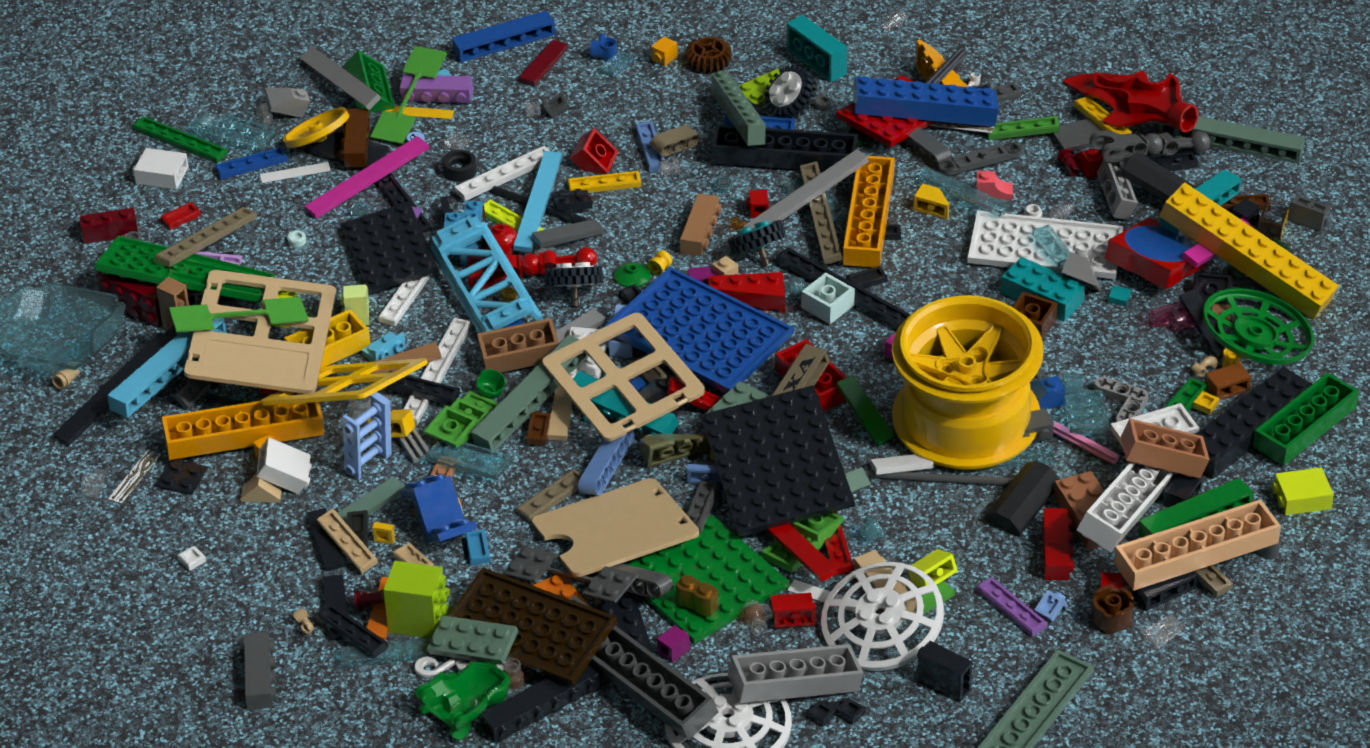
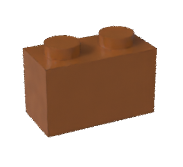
(1228, 381)

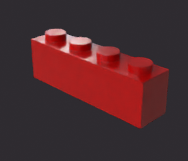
(1056, 544)

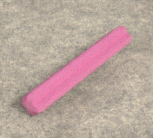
(1085, 443)

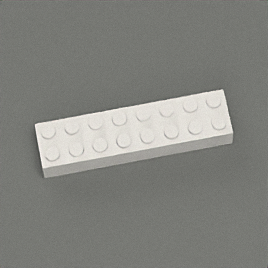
(1123, 504)

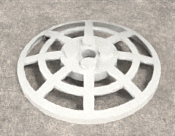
(887, 621)
(738, 723)

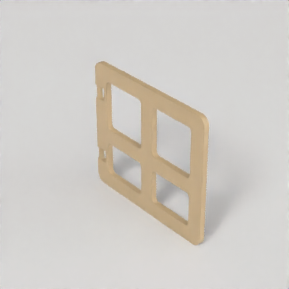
(620, 377)

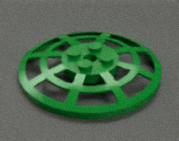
(1255, 330)

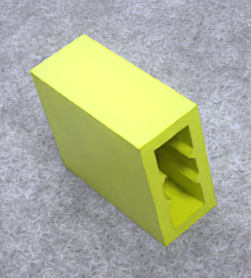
(1303, 491)

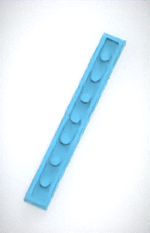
(538, 201)

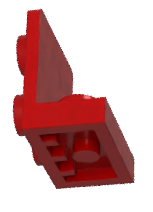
(793, 610)

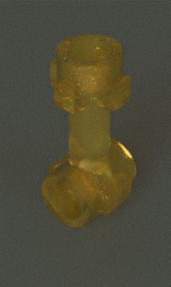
(508, 294)

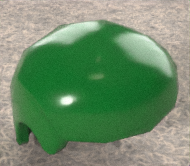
(490, 383)

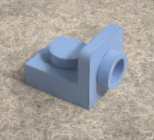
(1051, 605)

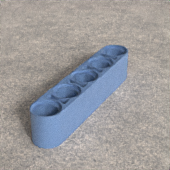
(604, 464)

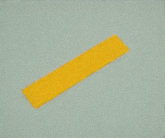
(424, 112)

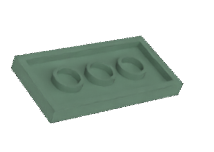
(472, 640)

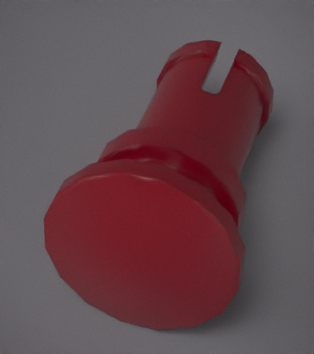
(1067, 159)
(366, 599)

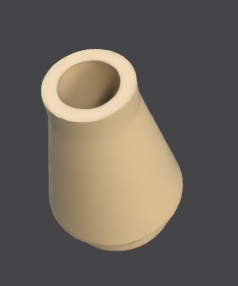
(63, 378)

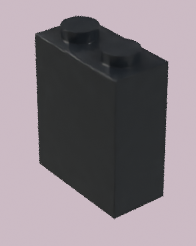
(944, 671)

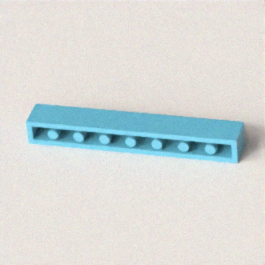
(155, 373)

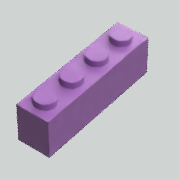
(441, 89)

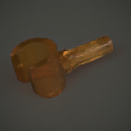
(736, 223)

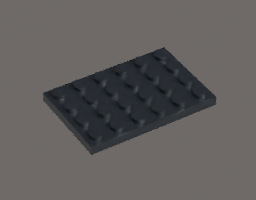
(389, 247)

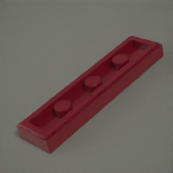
(543, 62)

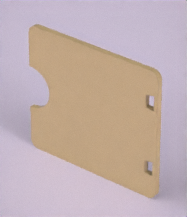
(616, 526)

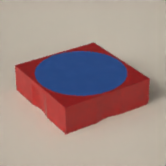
(1152, 253)

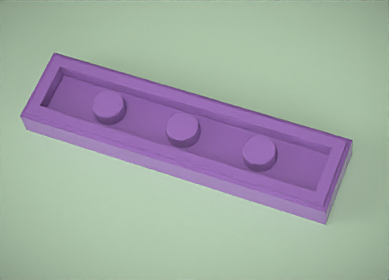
(1011, 606)

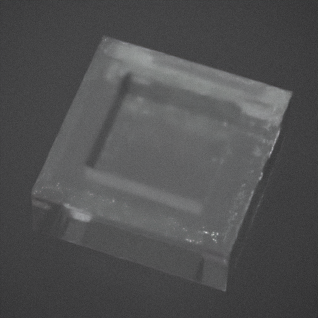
(457, 141)

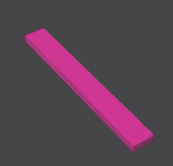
(366, 177)

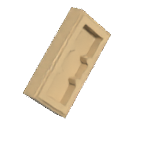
(410, 554)

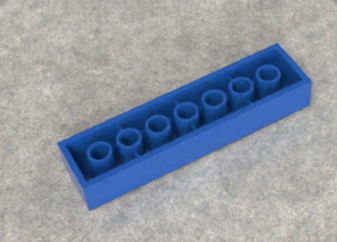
(925, 101)

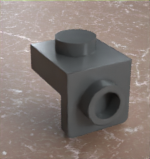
(555, 105)

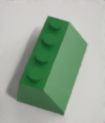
(374, 76)

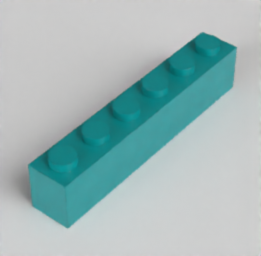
(1219, 189)
(614, 405)

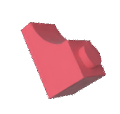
(992, 185)

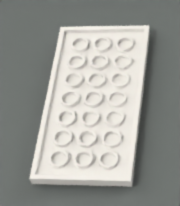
(1008, 237)

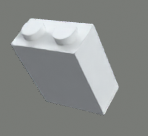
(160, 168)
(283, 465)

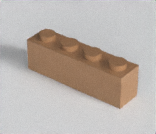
(700, 225)

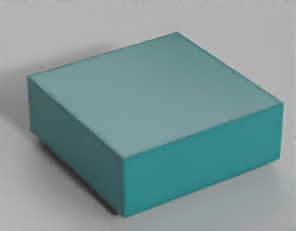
(1119, 295)

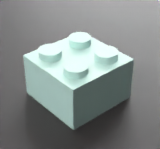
(827, 298)

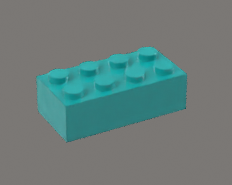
(817, 48)
(1044, 283)

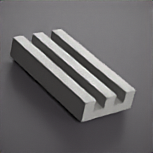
(421, 443)

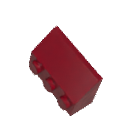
(107, 225)

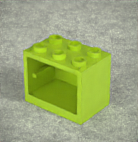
(415, 599)

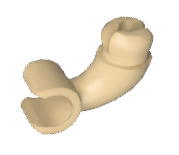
(1199, 368)
(301, 616)

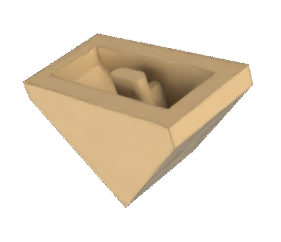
(260, 491)

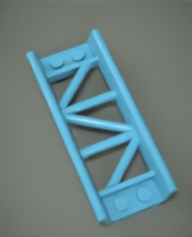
(453, 241)

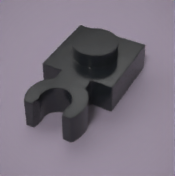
(445, 207)

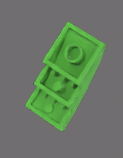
(456, 422)
(815, 530)

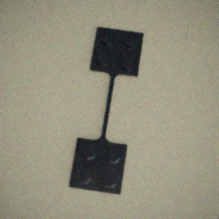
(186, 475)

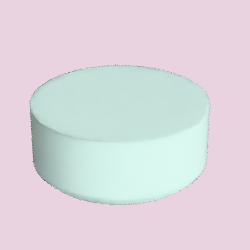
(296, 238)

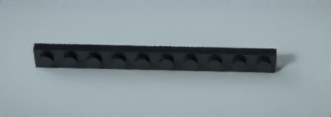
(862, 298)

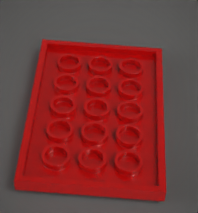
(882, 128)

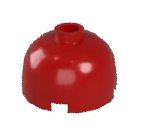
(505, 236)

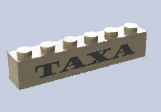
(805, 369)

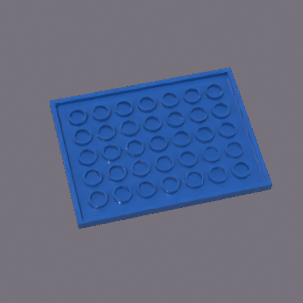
(706, 328)

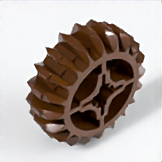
(708, 54)

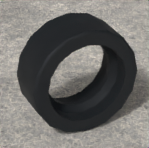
(460, 173)

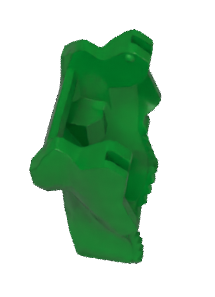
(463, 695)

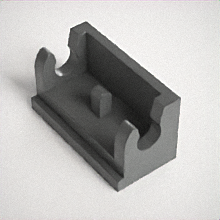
(1308, 212)

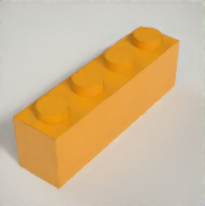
(929, 61)

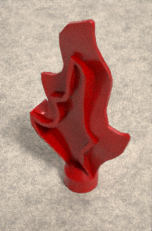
(1137, 99)

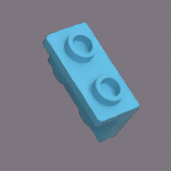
(384, 347)

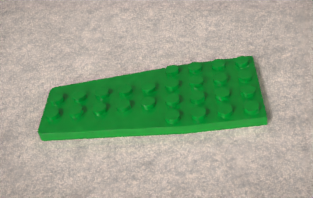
(136, 260)

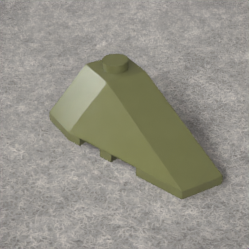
(669, 447)

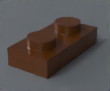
(538, 428)

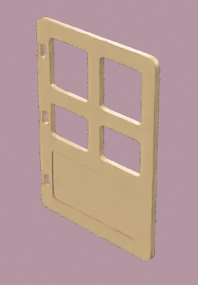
(256, 358)

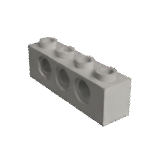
(1117, 190)

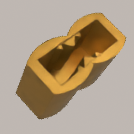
(696, 595)

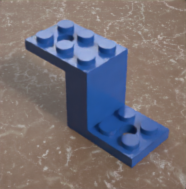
(437, 508)

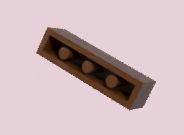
(356, 138)

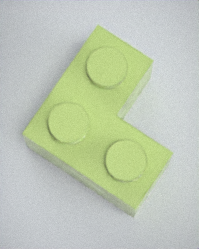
(356, 298)

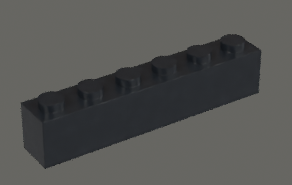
(536, 703)

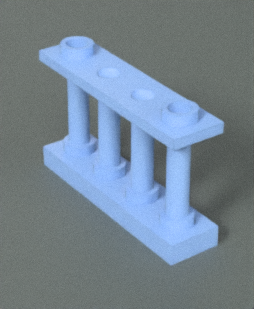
(380, 438)

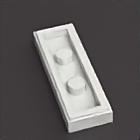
(900, 464)

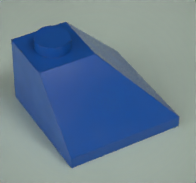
(1049, 392)

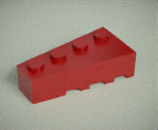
(754, 289)

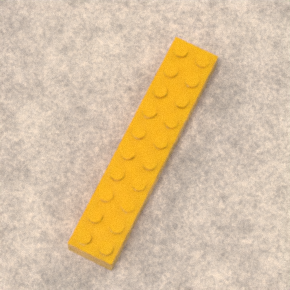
(1249, 251)

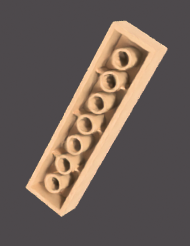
(1197, 544)

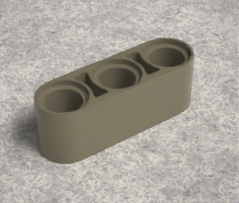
(675, 140)

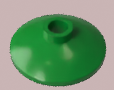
(632, 273)

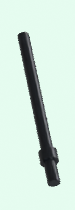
(568, 215)

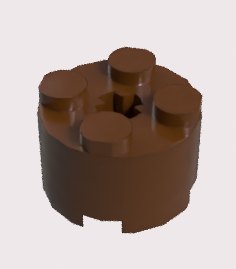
(1112, 609)

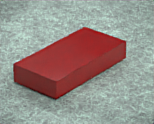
(180, 216)

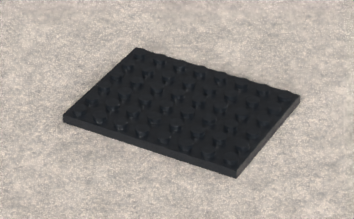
(777, 461)

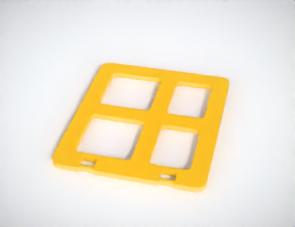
(360, 374)

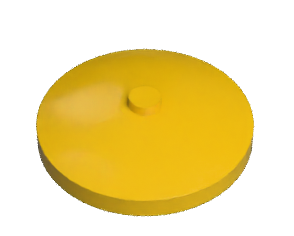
(316, 128)

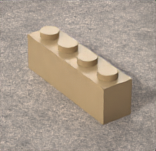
(872, 558)

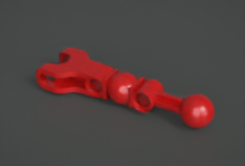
(530, 264)

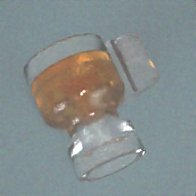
(755, 615)
(516, 672)

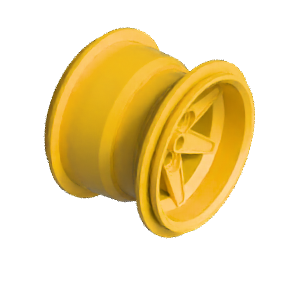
(966, 381)

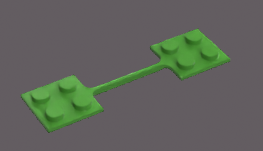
(396, 126)
(200, 319)

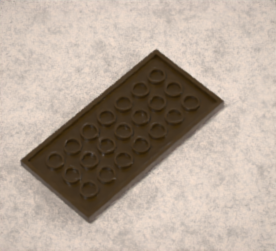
(553, 631)

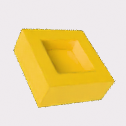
(1206, 402)
(383, 533)

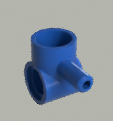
(603, 47)

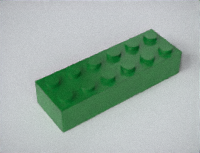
(1305, 419)

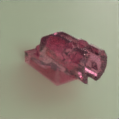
(1171, 314)

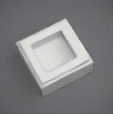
(191, 558)

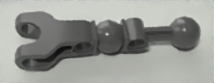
(1151, 144)

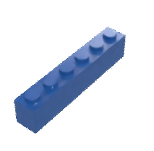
(503, 36)

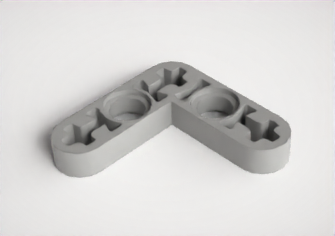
(1130, 401)

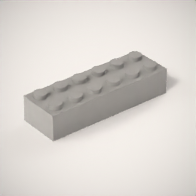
(795, 673)

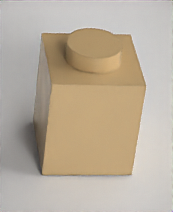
(725, 266)

